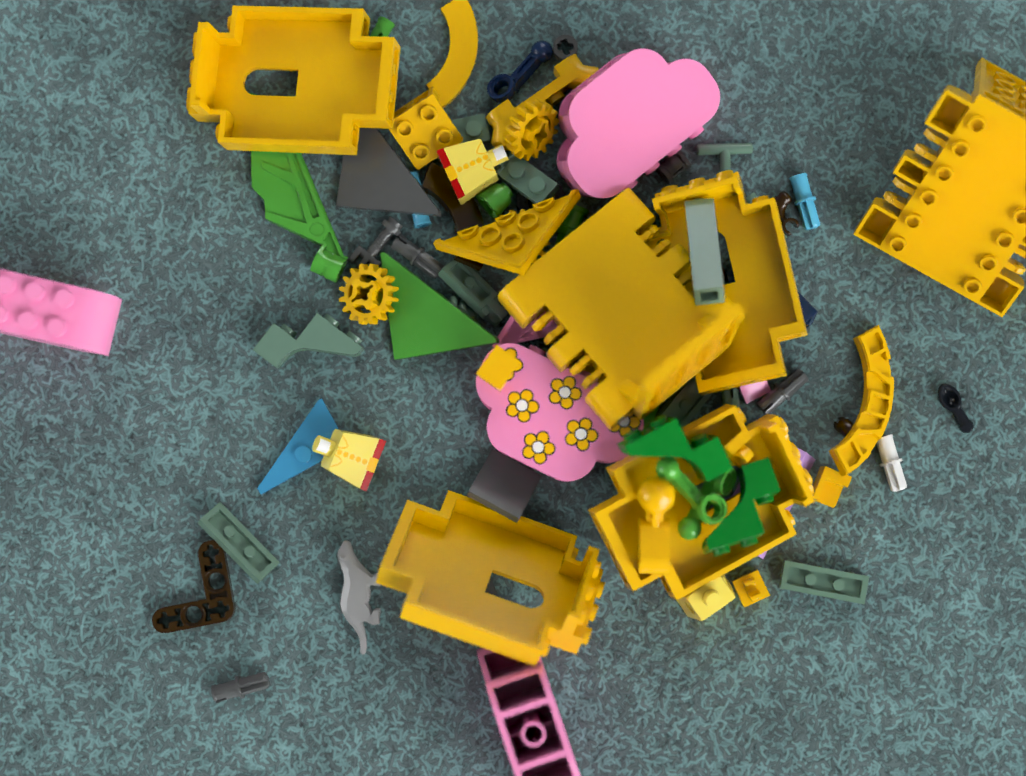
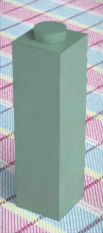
(704, 251)

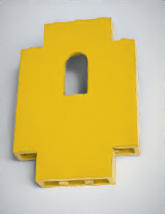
(341, 81)
(761, 274)
(447, 562)
(689, 567)

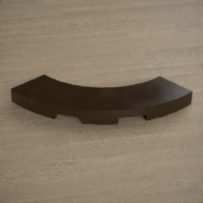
(464, 216)

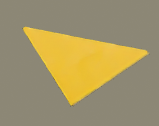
(514, 238)

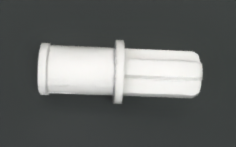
(891, 463)

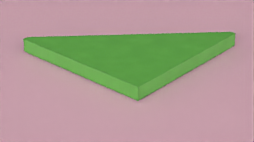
(427, 320)

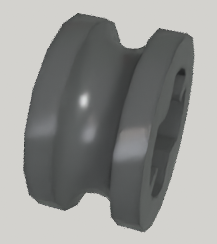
(571, 42)

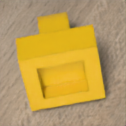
(737, 451)
(750, 588)

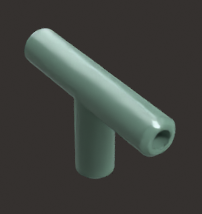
(724, 151)

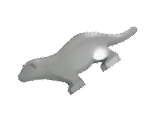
(357, 593)

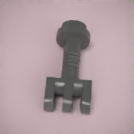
(391, 227)

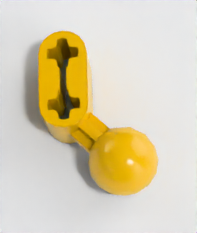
(656, 497)

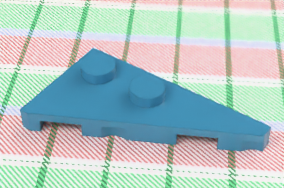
(298, 452)

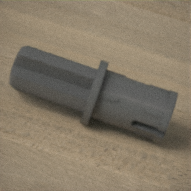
(417, 256)
(782, 391)
(240, 687)

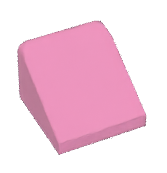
(754, 391)

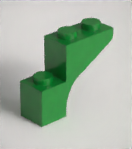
(667, 439)
(743, 522)

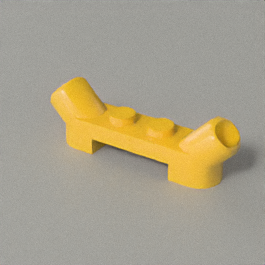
(568, 75)

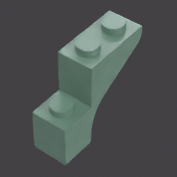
(318, 336)

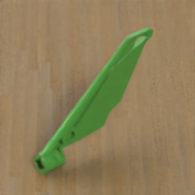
(296, 206)

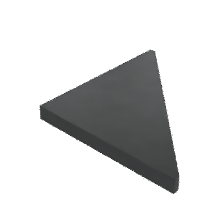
(380, 180)

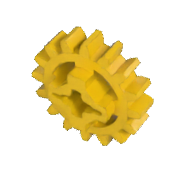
(531, 129)
(368, 294)

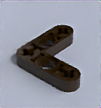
(212, 596)

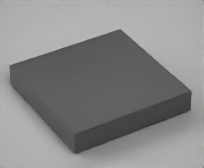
(504, 485)

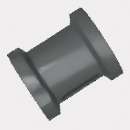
(672, 167)

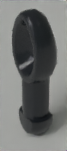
(951, 400)

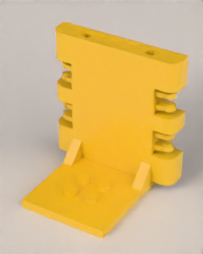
(966, 197)
(622, 311)

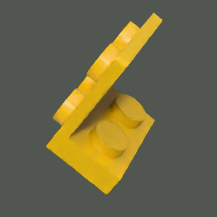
(424, 128)

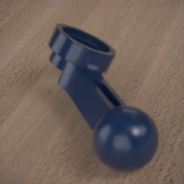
(540, 53)

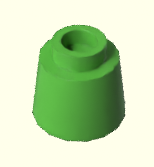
(495, 199)

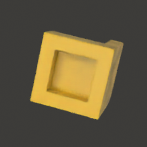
(498, 368)
(829, 486)

